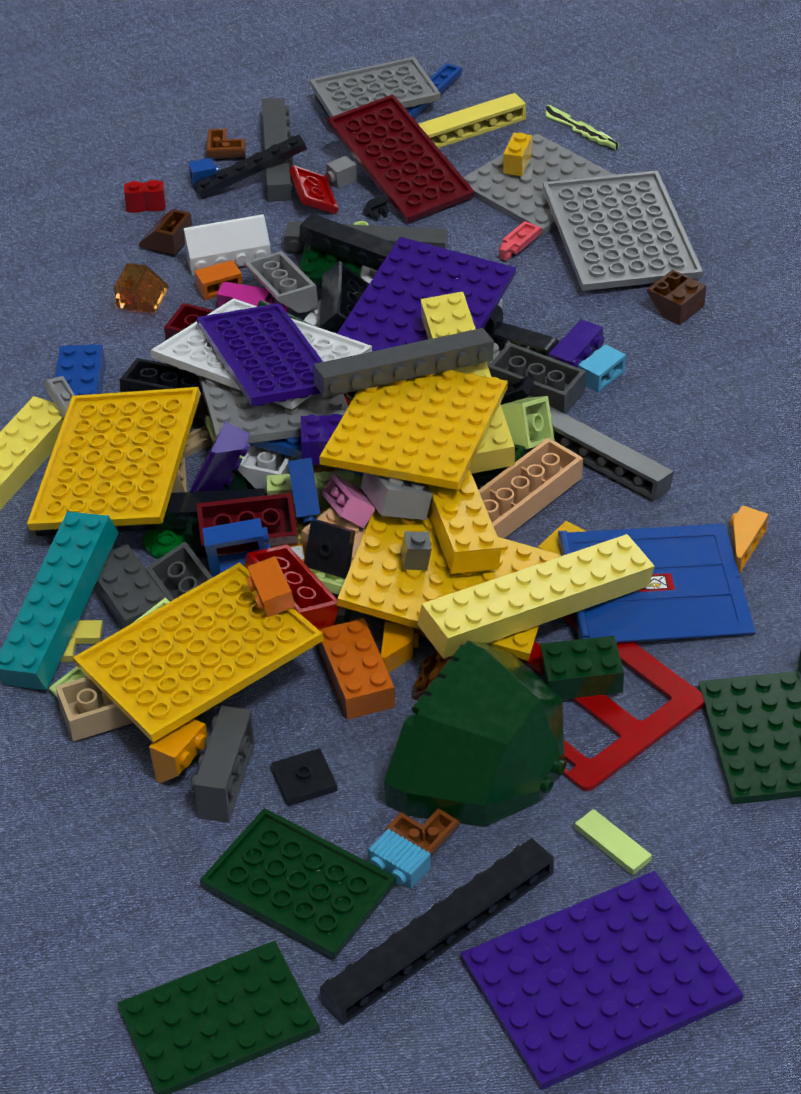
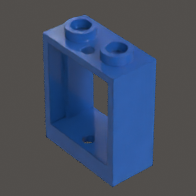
(304, 490)
(230, 535)

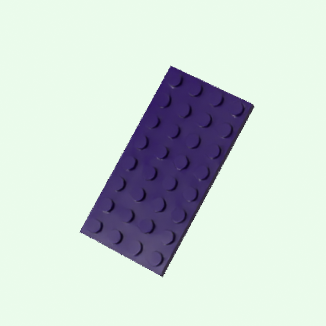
(263, 353)

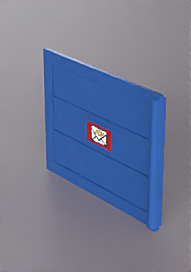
(690, 593)

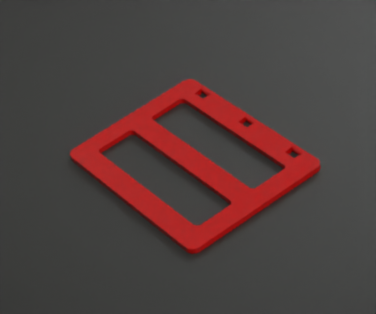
(634, 734)

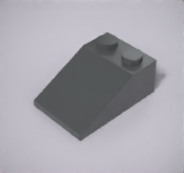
(178, 572)

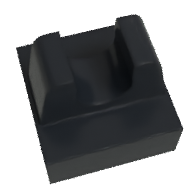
(377, 205)

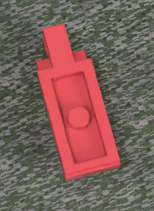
(518, 239)

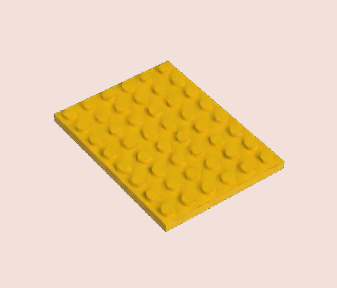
(417, 428)
(116, 457)
(385, 590)
(194, 653)

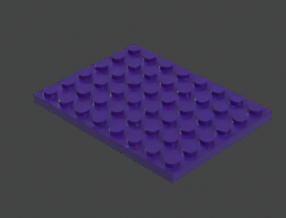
(413, 270)
(599, 979)

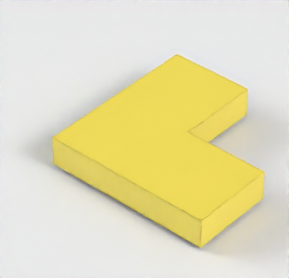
(85, 633)

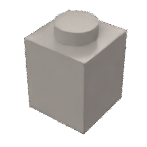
(341, 172)

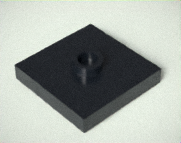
(329, 548)
(304, 777)

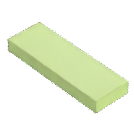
(613, 842)

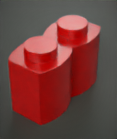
(144, 196)

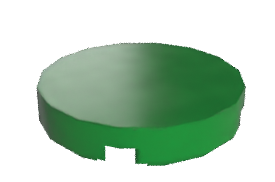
(160, 542)

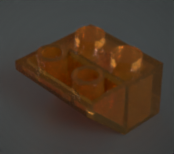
(139, 289)

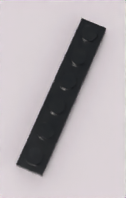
(250, 166)

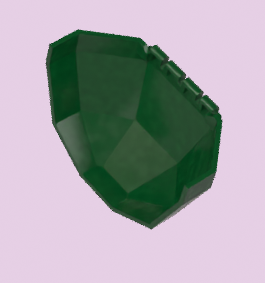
(479, 741)

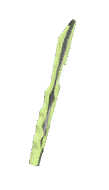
(580, 127)

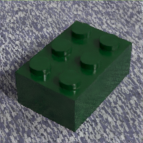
(582, 667)

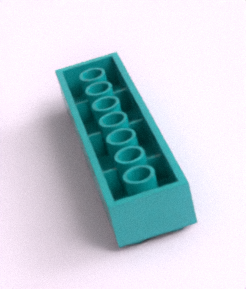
(56, 600)

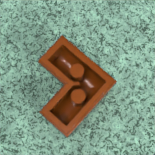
(220, 147)
(429, 835)

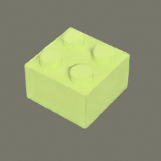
(529, 421)

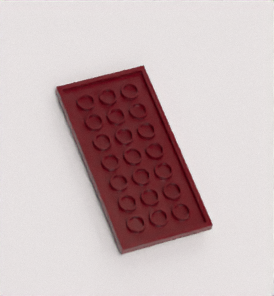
(400, 158)

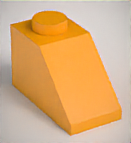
(398, 644)

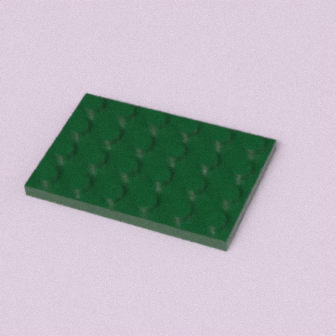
(757, 734)
(298, 882)
(217, 1018)

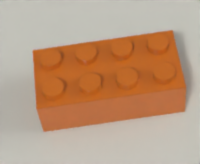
(356, 669)

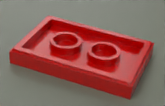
(313, 189)

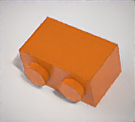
(211, 278)
(271, 587)

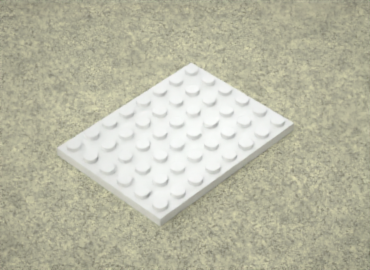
(192, 351)

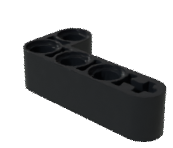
(505, 333)

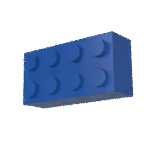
(82, 368)

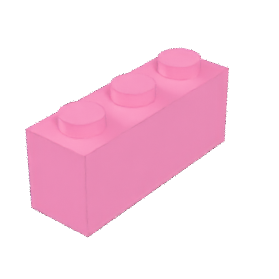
(348, 501)

